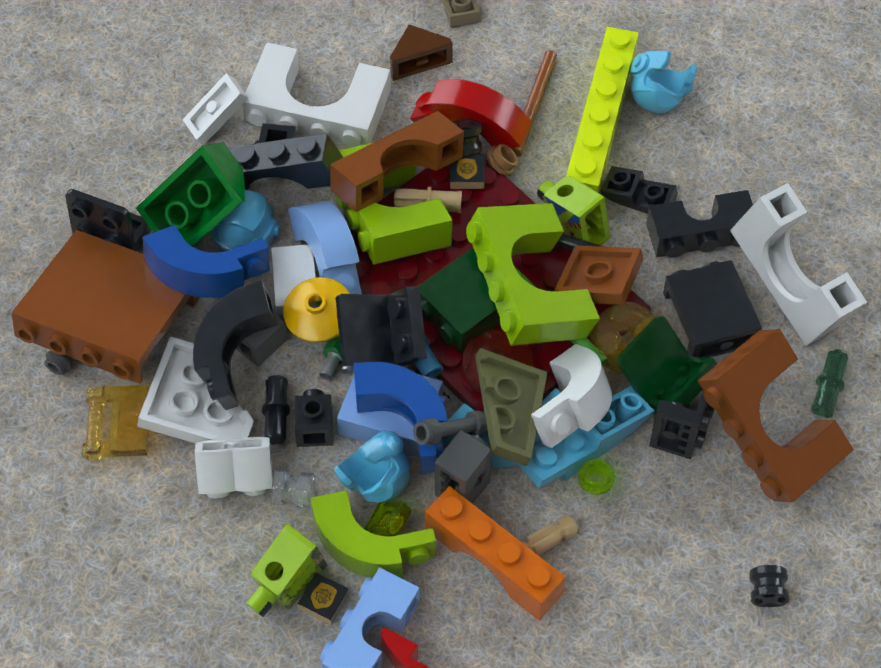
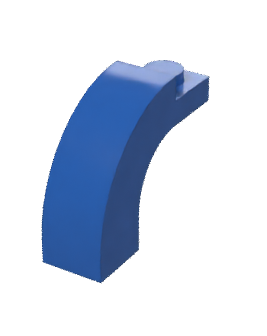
(202, 272)
(403, 392)

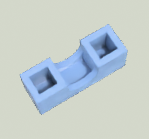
(383, 602)

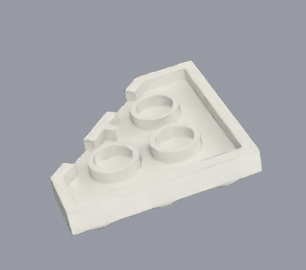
(181, 403)

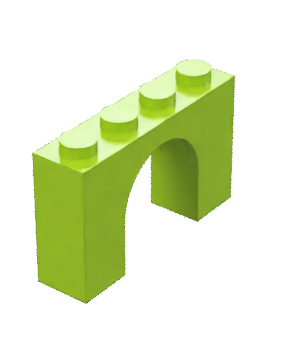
(398, 231)
(526, 311)

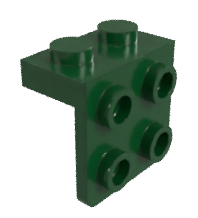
(661, 366)

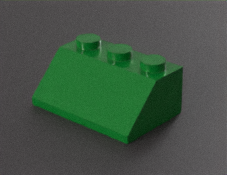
(197, 194)

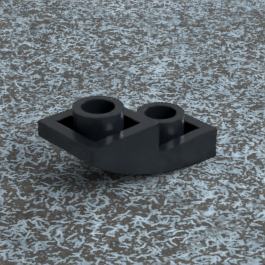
(631, 190)

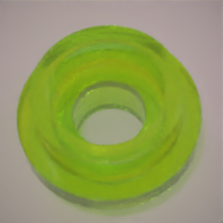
(600, 468)

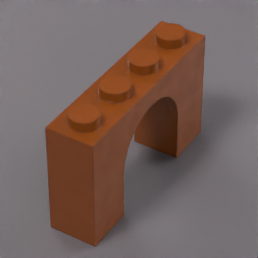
(736, 391)

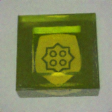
(388, 518)

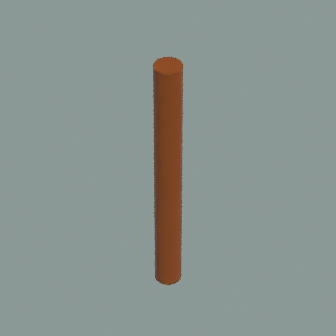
(537, 94)

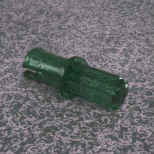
(830, 383)

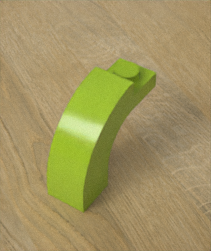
(360, 549)

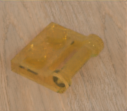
(125, 436)

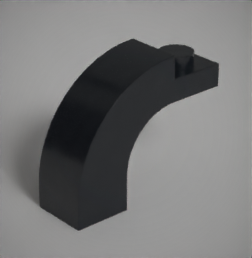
(222, 330)

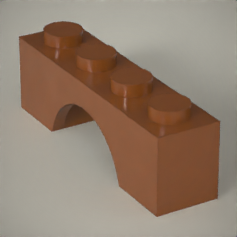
(425, 143)

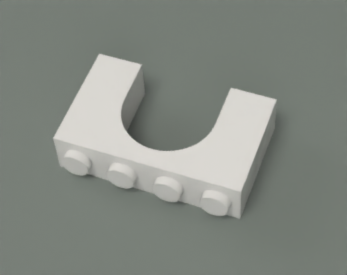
(347, 121)
(766, 242)

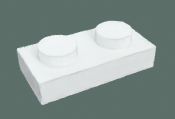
(215, 108)

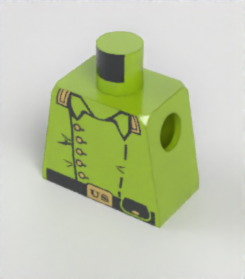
(285, 571)

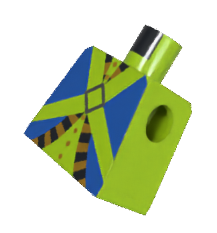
(578, 209)

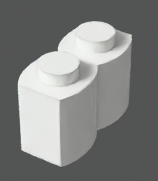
(234, 466)

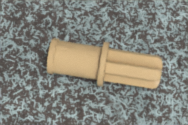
(408, 197)

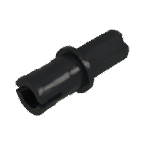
(276, 409)

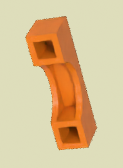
(520, 570)

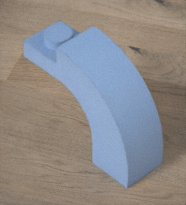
(330, 241)

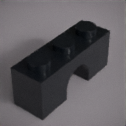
(676, 232)

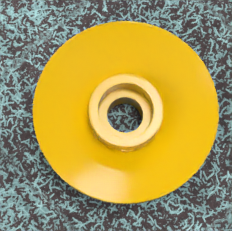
(310, 323)

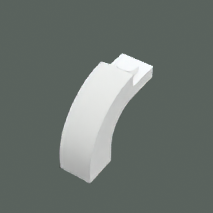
(582, 399)

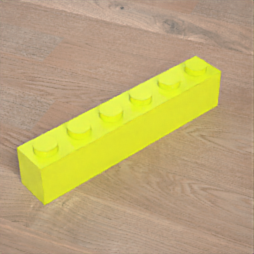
(603, 108)

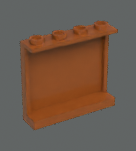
(99, 307)

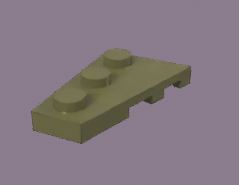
(509, 398)

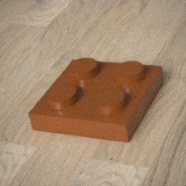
(603, 271)

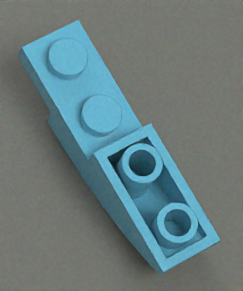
(565, 459)

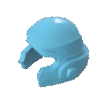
(655, 86)
(247, 223)
(377, 468)

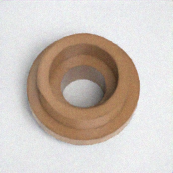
(502, 159)

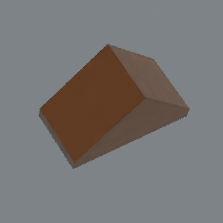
(419, 52)

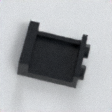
(712, 308)

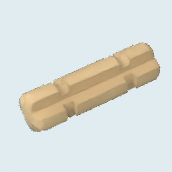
(551, 535)

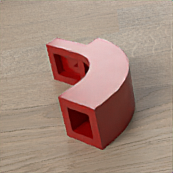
(466, 100)

